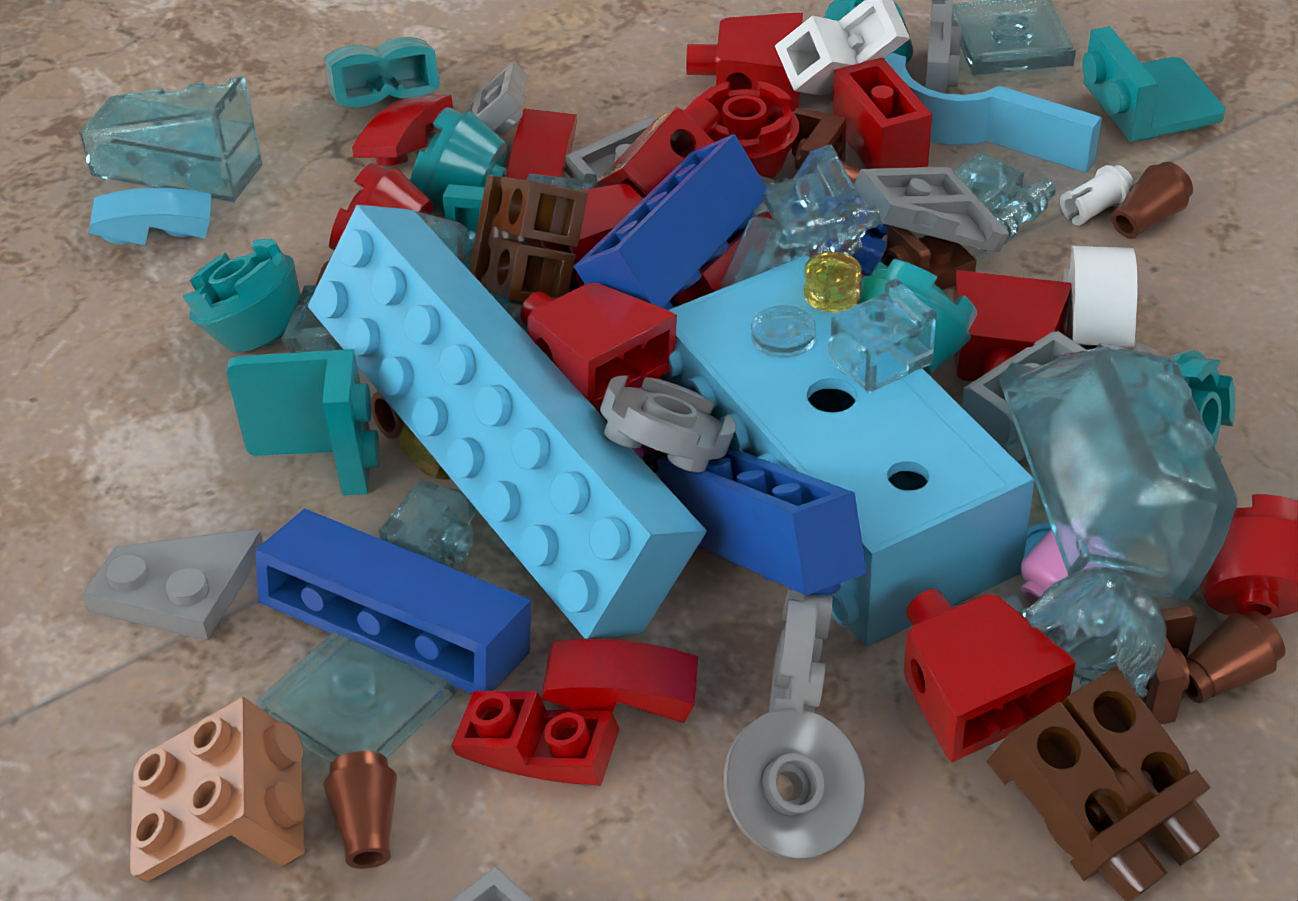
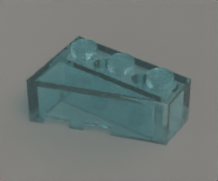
(177, 139)

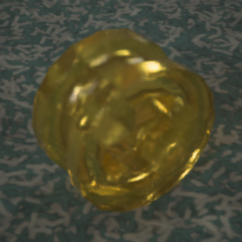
(832, 281)

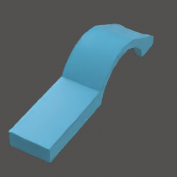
(1009, 120)

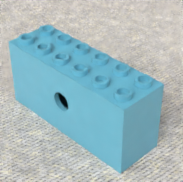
(928, 481)

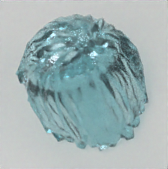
(1103, 624)

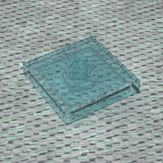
(1012, 36)
(356, 697)

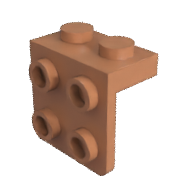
(219, 780)

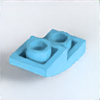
(128, 214)

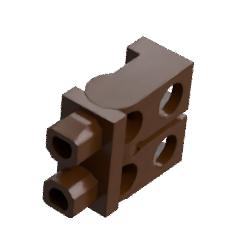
(510, 233)
(1108, 782)

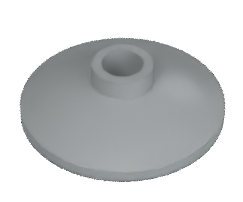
(824, 780)

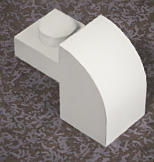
(826, 44)
(1102, 295)

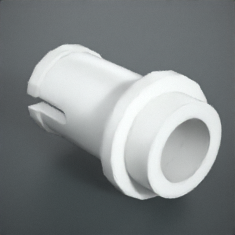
(1105, 190)

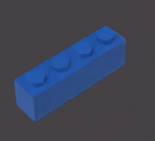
(678, 225)
(773, 520)
(394, 600)

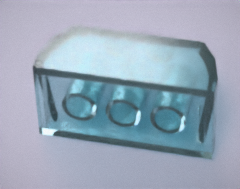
(1123, 465)

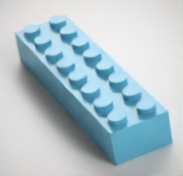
(505, 424)

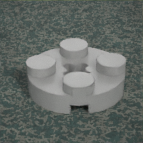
(667, 421)
(797, 670)

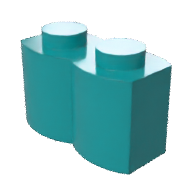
(395, 68)

